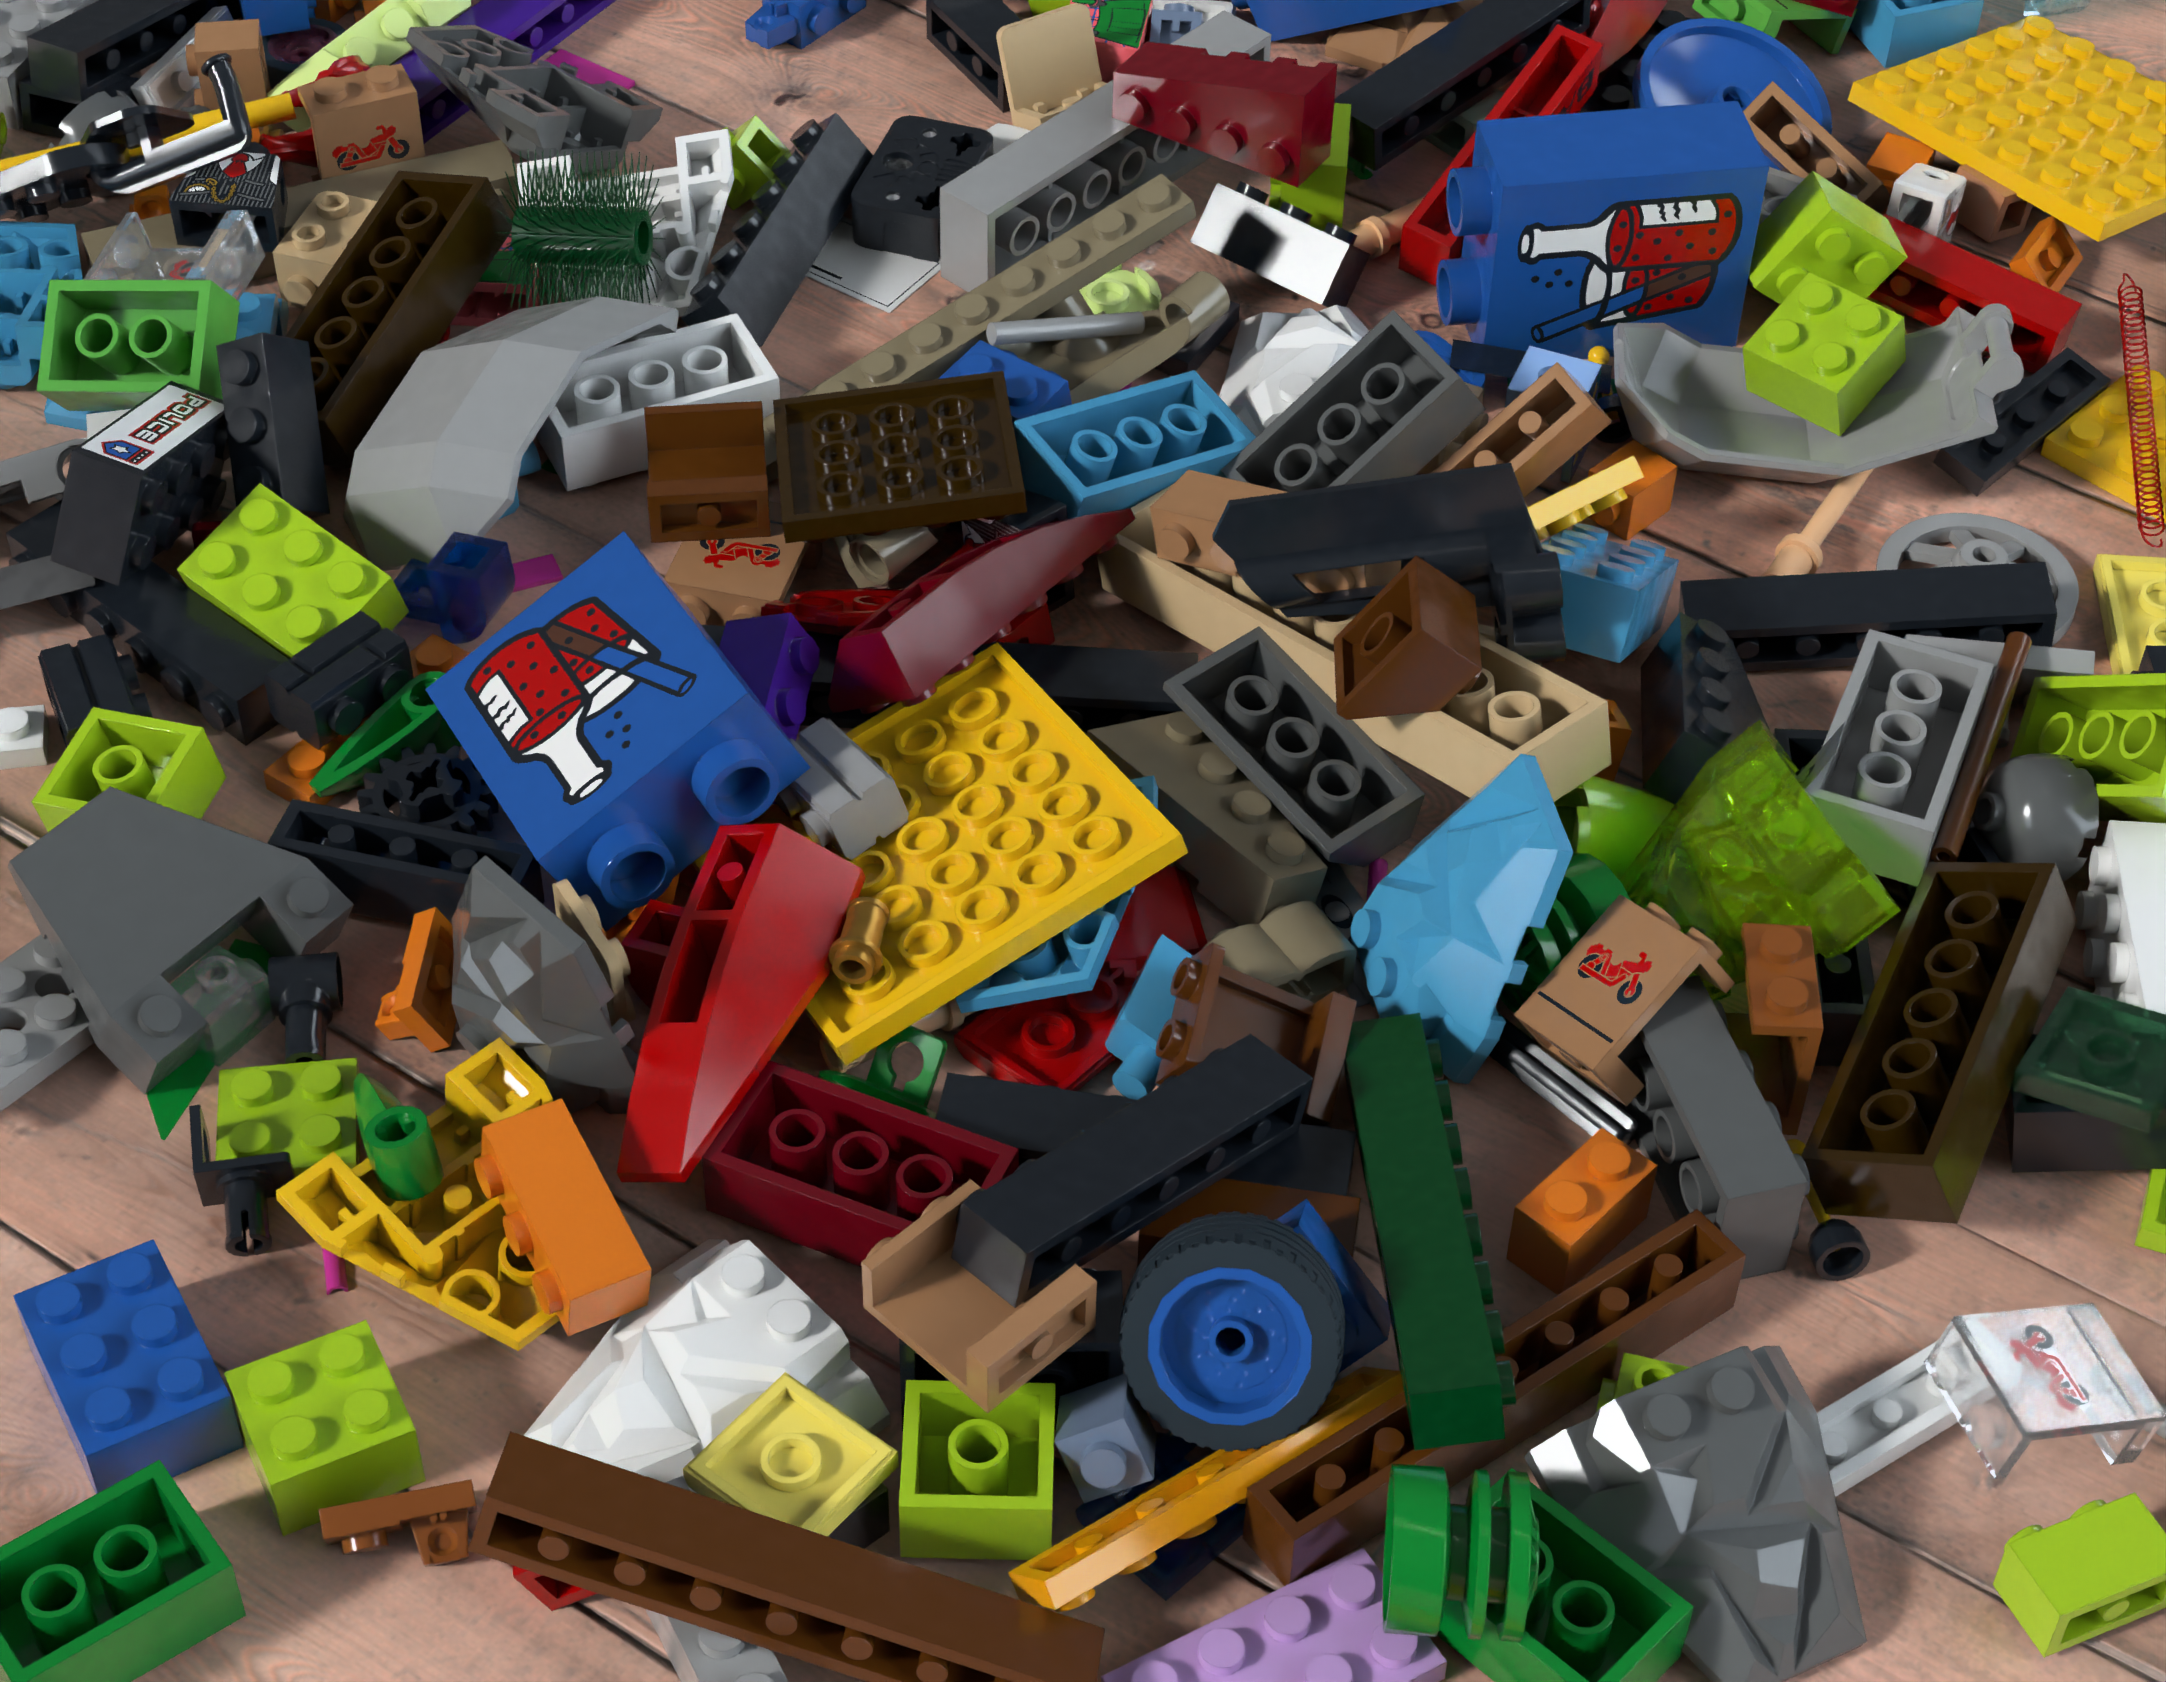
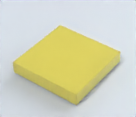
(793, 1460)

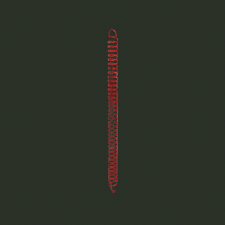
(2127, 361)

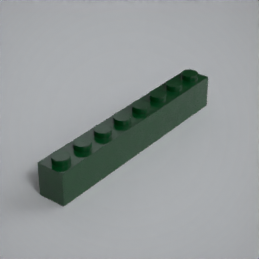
(1425, 1238)

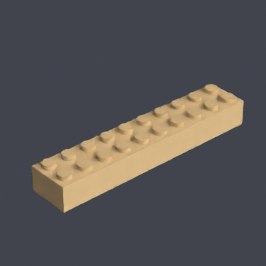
(1467, 743)

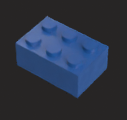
(128, 1368)

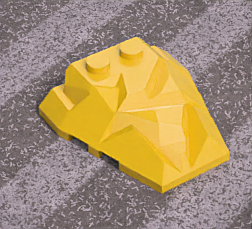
(452, 1240)

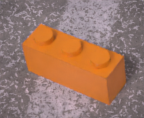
(562, 1218)

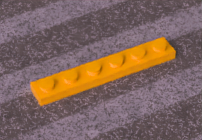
(1186, 1502)

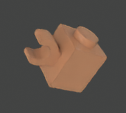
(1990, 207)

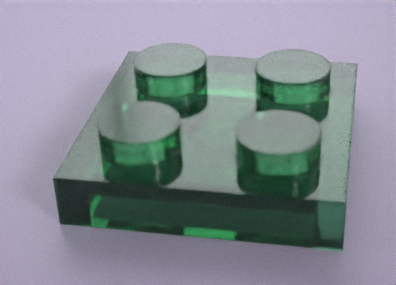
(2099, 1060)

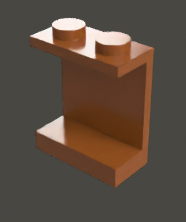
(1783, 1015)

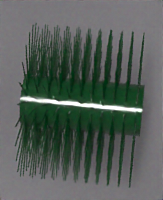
(581, 233)

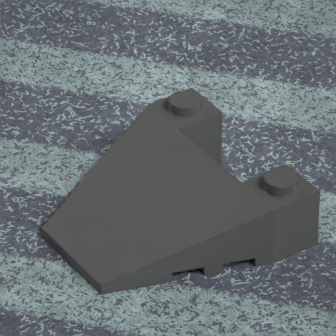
(144, 895)

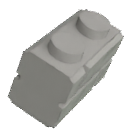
(843, 794)

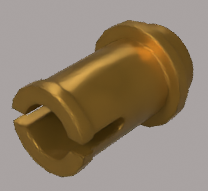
(856, 953)

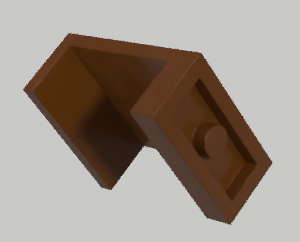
(706, 472)

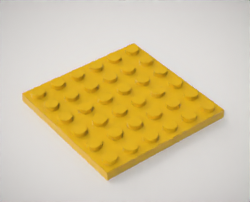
(2039, 118)
(1002, 846)

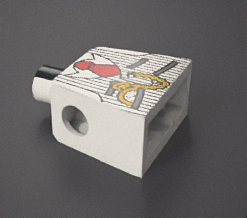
(1928, 199)

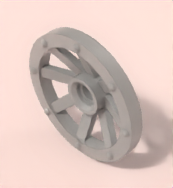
(1983, 542)

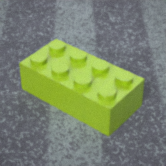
(2111, 730)

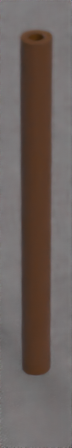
(1981, 748)

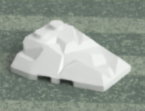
(693, 209)
(1282, 357)
(696, 1358)

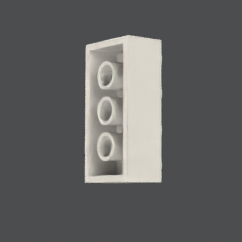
(600, 417)
(2127, 915)

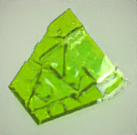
(1756, 851)

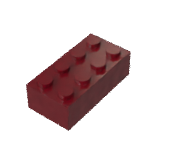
(838, 1164)

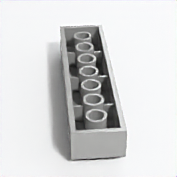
(1067, 171)

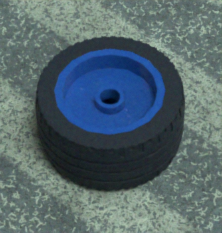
(1223, 1385)

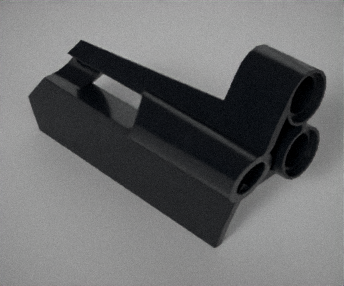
(1458, 521)

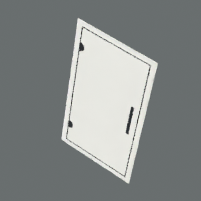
(869, 274)

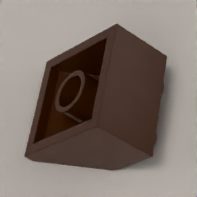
(1408, 647)

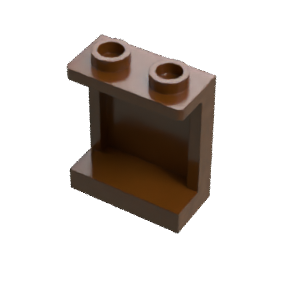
(1225, 1005)

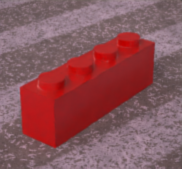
(1944, 276)

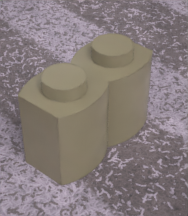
(1292, 950)

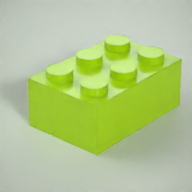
(287, 575)

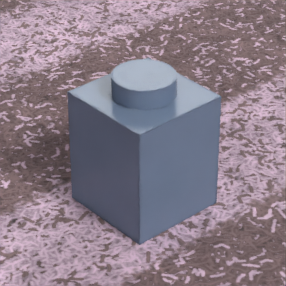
(1105, 1438)

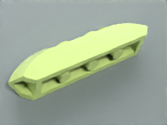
(377, 40)

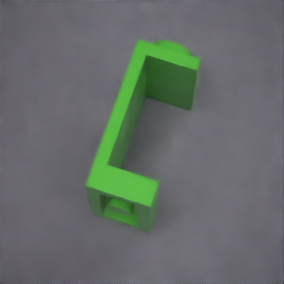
(1820, 25)

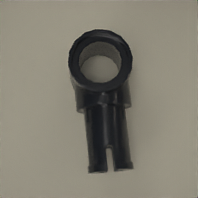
(304, 996)

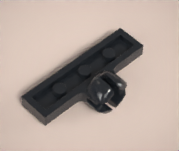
(2023, 420)

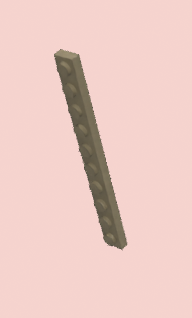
(1014, 294)

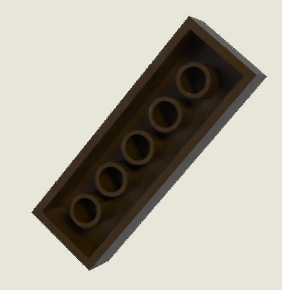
(394, 296)
(1940, 1042)

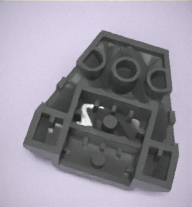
(534, 103)
(539, 991)
(1725, 1502)

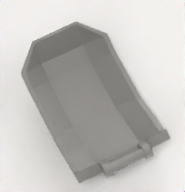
(1696, 410)
(465, 415)

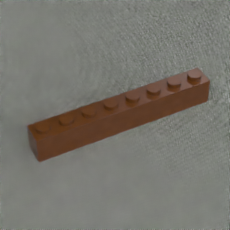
(1558, 1357)
(765, 1578)

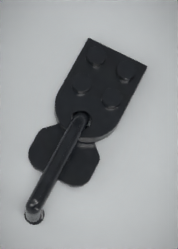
(103, 157)

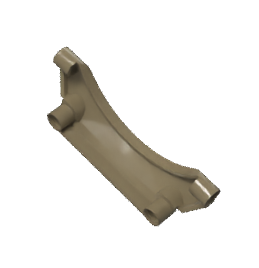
(1092, 370)

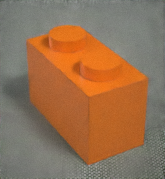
(1581, 1211)

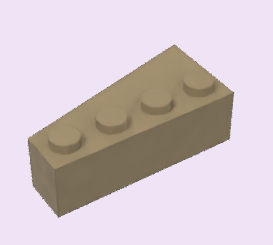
(1233, 833)

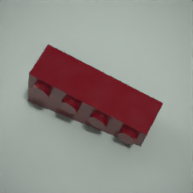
(1231, 107)

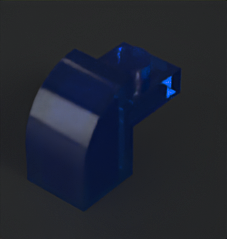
(459, 586)

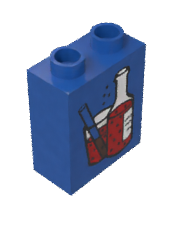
(1604, 226)
(615, 731)

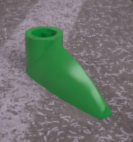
(401, 722)
(396, 1142)

